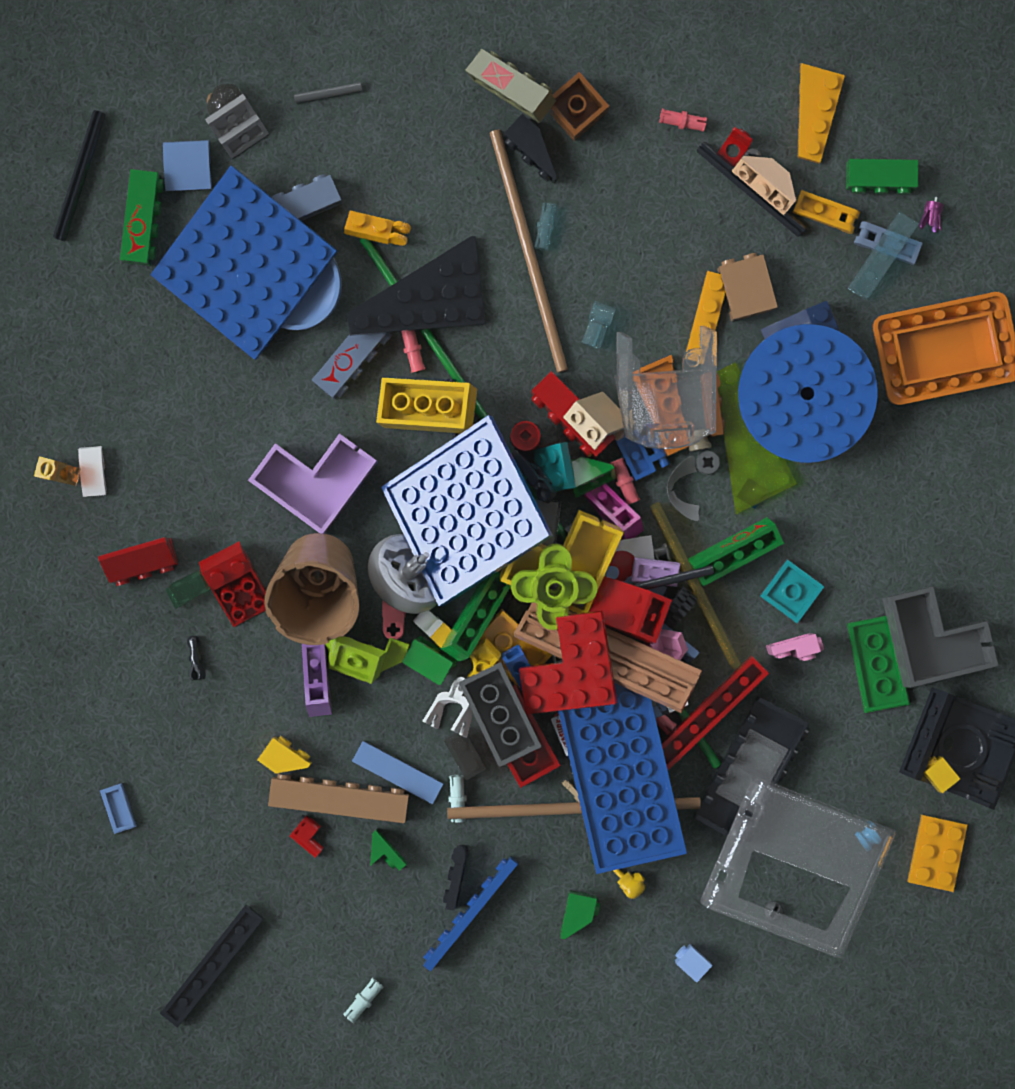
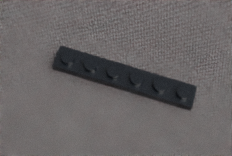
(211, 965)

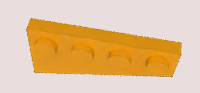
(818, 100)

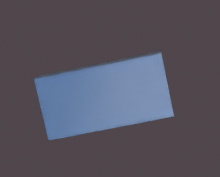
(118, 808)

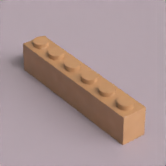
(338, 799)

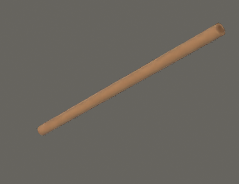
(528, 250)
(541, 809)

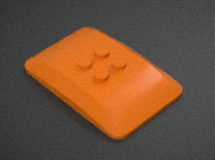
(946, 348)

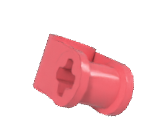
(392, 616)

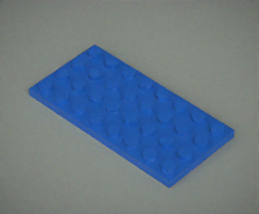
(622, 782)

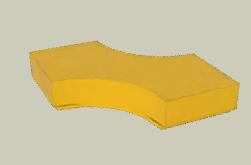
(483, 656)

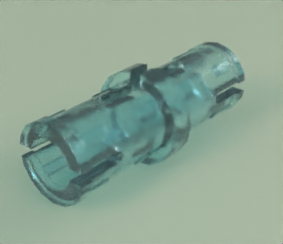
(545, 226)

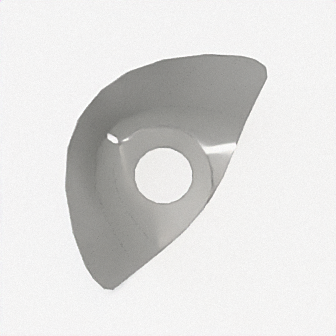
(685, 467)

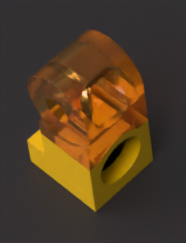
(57, 471)

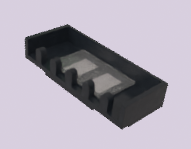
(759, 750)

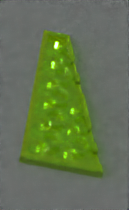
(752, 468)

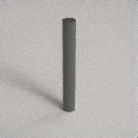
(328, 92)

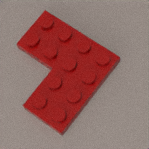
(583, 676)

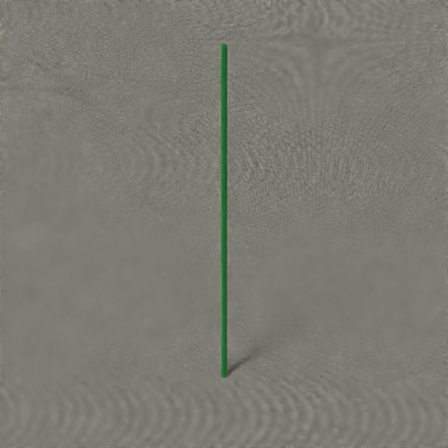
(480, 412)

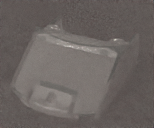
(668, 406)

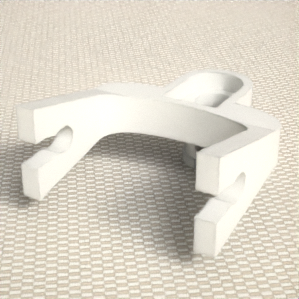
(455, 695)

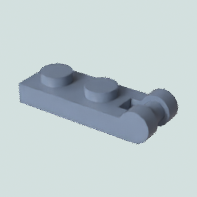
(907, 254)

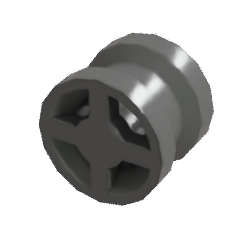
(704, 465)

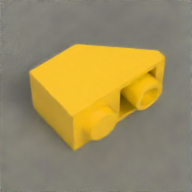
(282, 758)

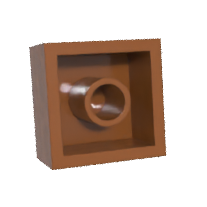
(578, 106)

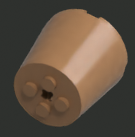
(314, 591)

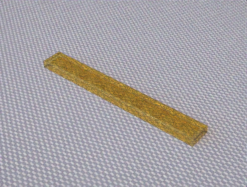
(695, 586)

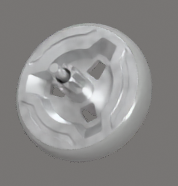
(393, 583)

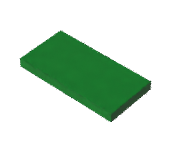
(876, 665)

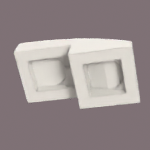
(92, 471)

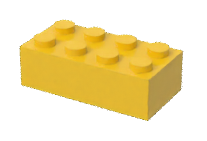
(426, 405)

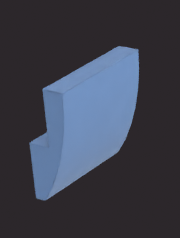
(187, 165)

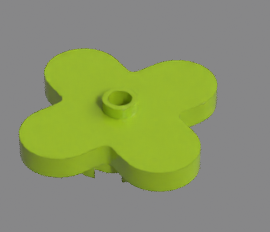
(554, 567)

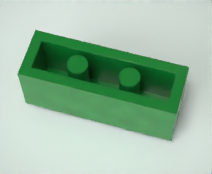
(881, 176)

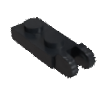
(456, 876)

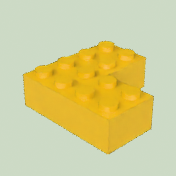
(590, 549)

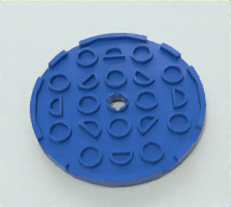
(841, 385)

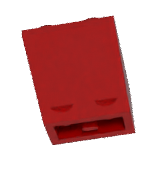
(234, 583)
(631, 609)

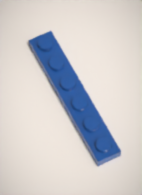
(475, 904)

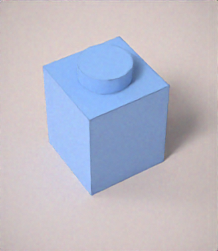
(692, 962)

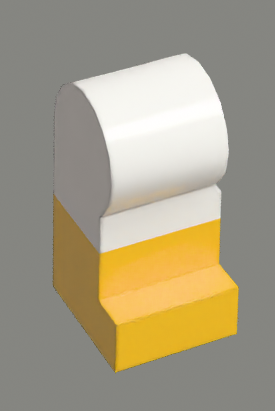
(433, 627)

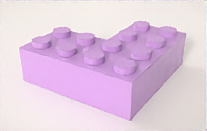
(319, 493)

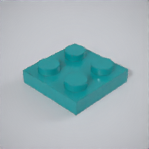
(556, 465)
(792, 591)

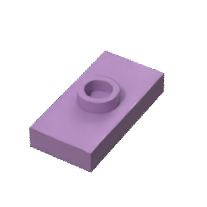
(649, 569)

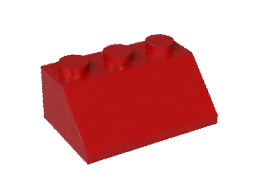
(139, 561)

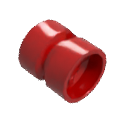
(525, 436)

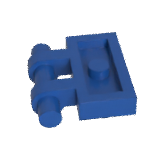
(637, 458)

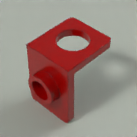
(741, 140)

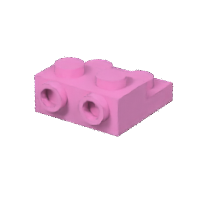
(802, 647)

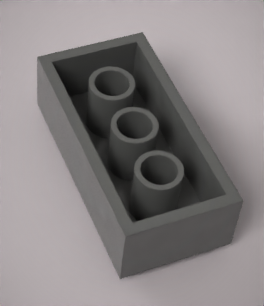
(500, 714)

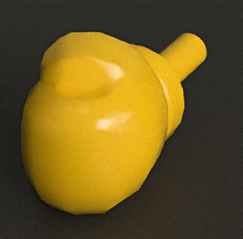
(631, 884)

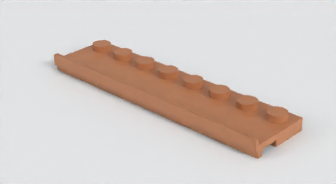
(632, 663)

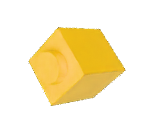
(940, 774)

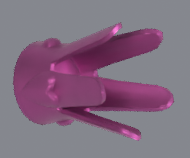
(933, 210)

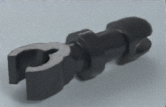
(196, 667)

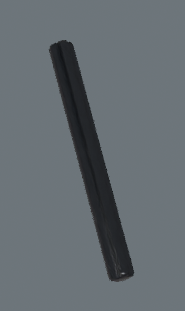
(726, 168)
(79, 175)

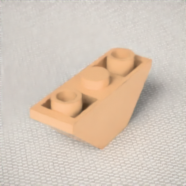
(768, 180)

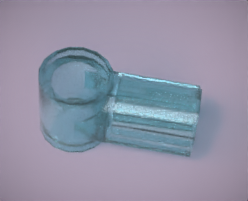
(599, 321)

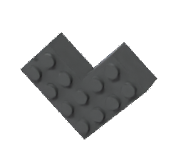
(927, 650)

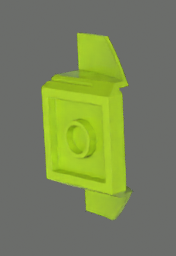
(364, 660)

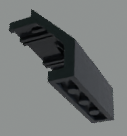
(980, 749)

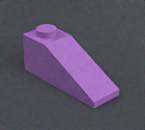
(316, 680)

